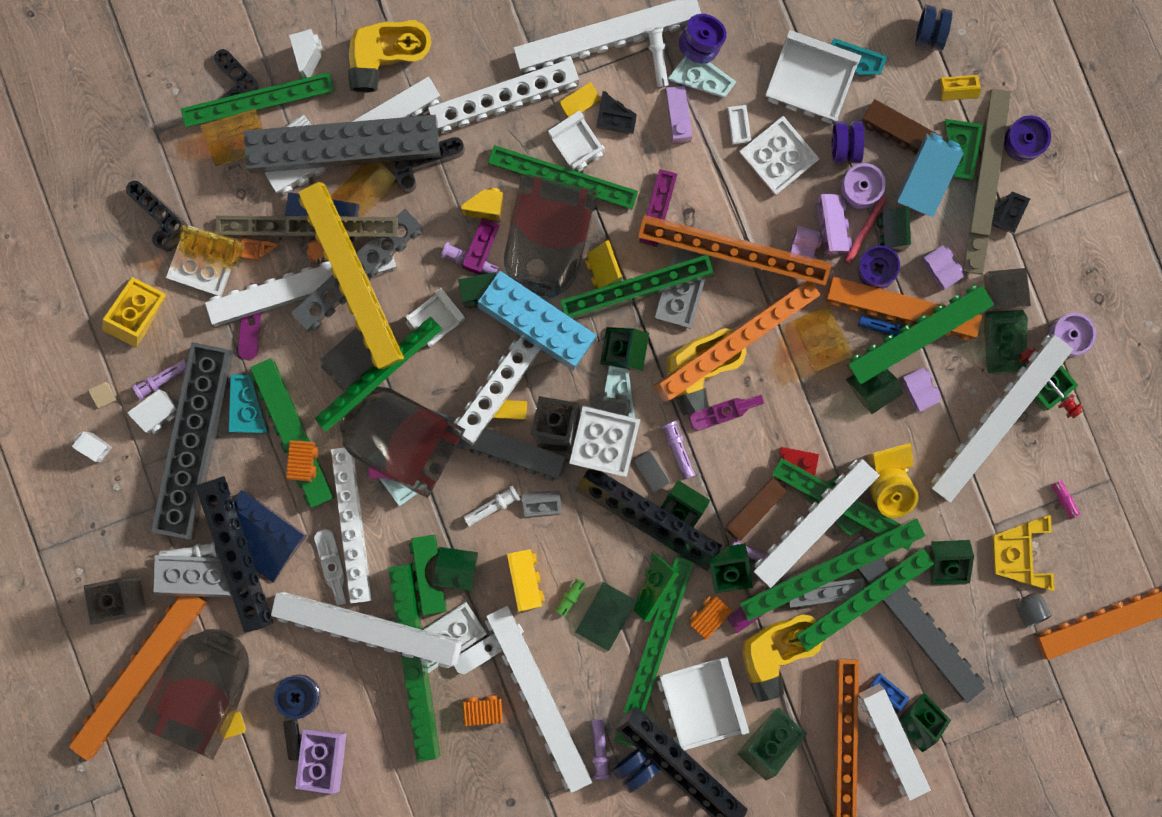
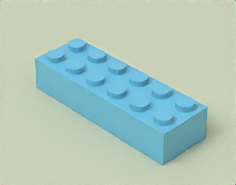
(536, 320)

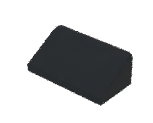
(292, 738)

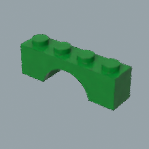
(424, 550)

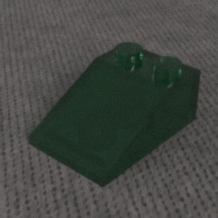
(1005, 340)
(606, 616)
(772, 744)

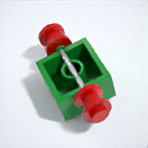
(1056, 390)

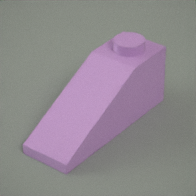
(678, 115)

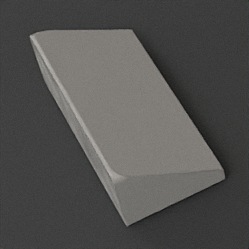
(651, 471)
(541, 503)

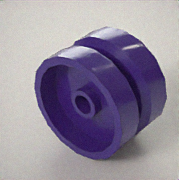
(702, 38)
(1038, 138)
(847, 142)

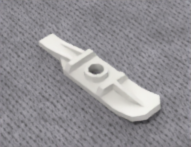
(328, 555)
(477, 654)

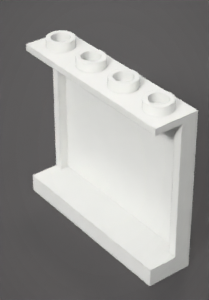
(812, 77)
(703, 703)

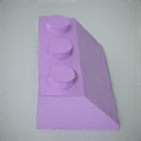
(833, 225)
(321, 761)

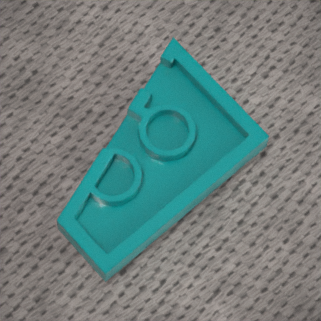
(870, 62)
(244, 410)

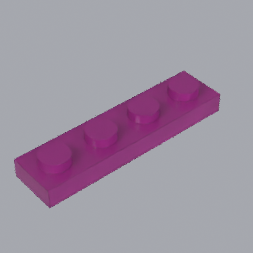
(660, 199)

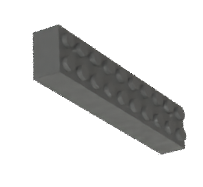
(342, 144)
(192, 440)

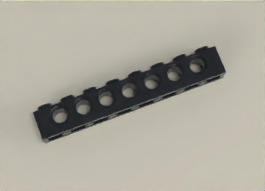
(648, 517)
(234, 554)
(678, 765)

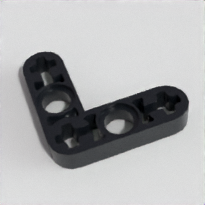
(240, 87)

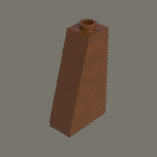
(755, 509)

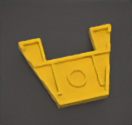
(1014, 553)

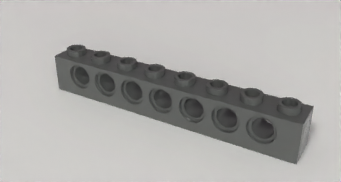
(331, 285)

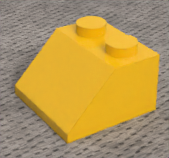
(486, 205)
(896, 457)

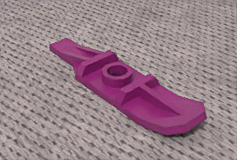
(249, 336)
(714, 414)

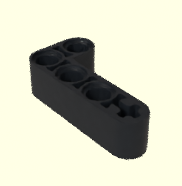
(412, 166)
(155, 211)

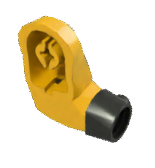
(384, 45)
(695, 396)
(771, 649)

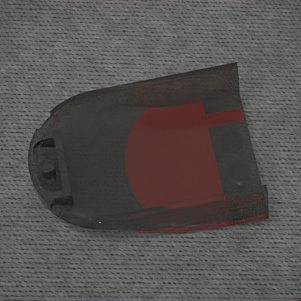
(548, 234)
(400, 439)
(199, 692)

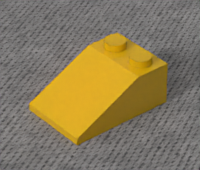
(603, 266)
(133, 312)

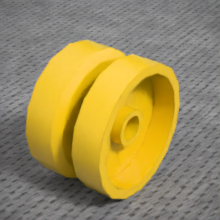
(894, 493)

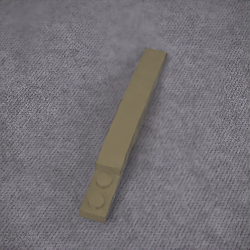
(987, 182)
(301, 227)

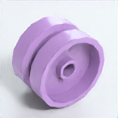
(866, 175)
(1082, 329)

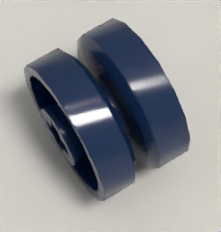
(933, 27)
(308, 700)
(638, 768)

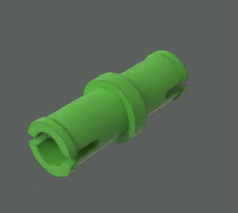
(570, 597)

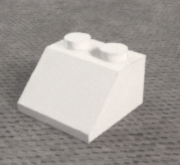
(306, 51)
(154, 412)

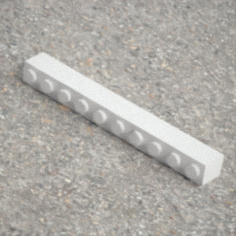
(604, 35)
(406, 104)
(276, 292)
(1002, 417)
(366, 628)
(539, 699)

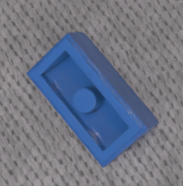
(895, 695)

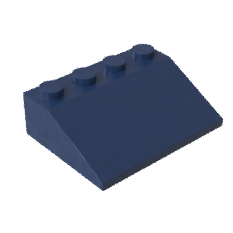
(268, 535)

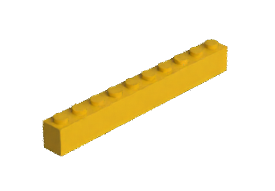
(351, 275)

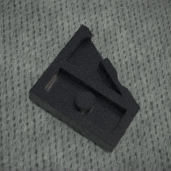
(615, 116)
(1010, 212)

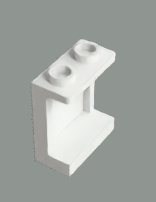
(576, 142)
(441, 310)

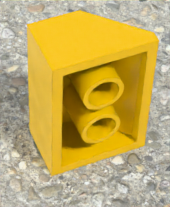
(525, 579)

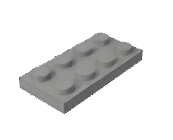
(680, 304)
(189, 577)

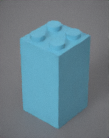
(930, 174)

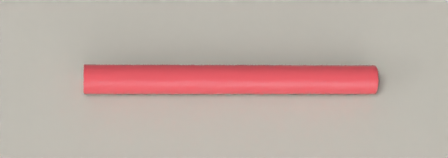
(865, 230)

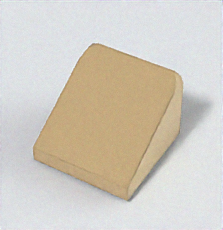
(102, 394)

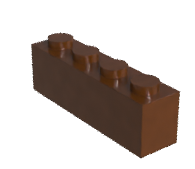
(895, 126)

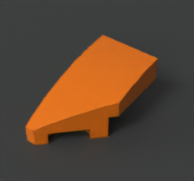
(256, 249)

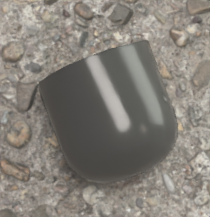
(1033, 609)

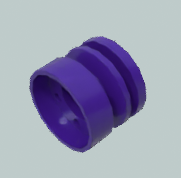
(881, 257)

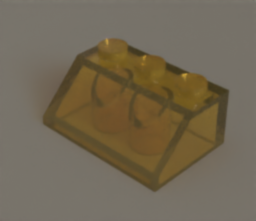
(226, 135)
(366, 186)
(210, 247)

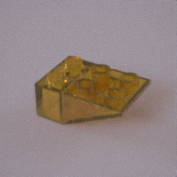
(822, 339)

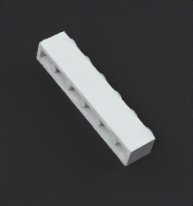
(894, 741)

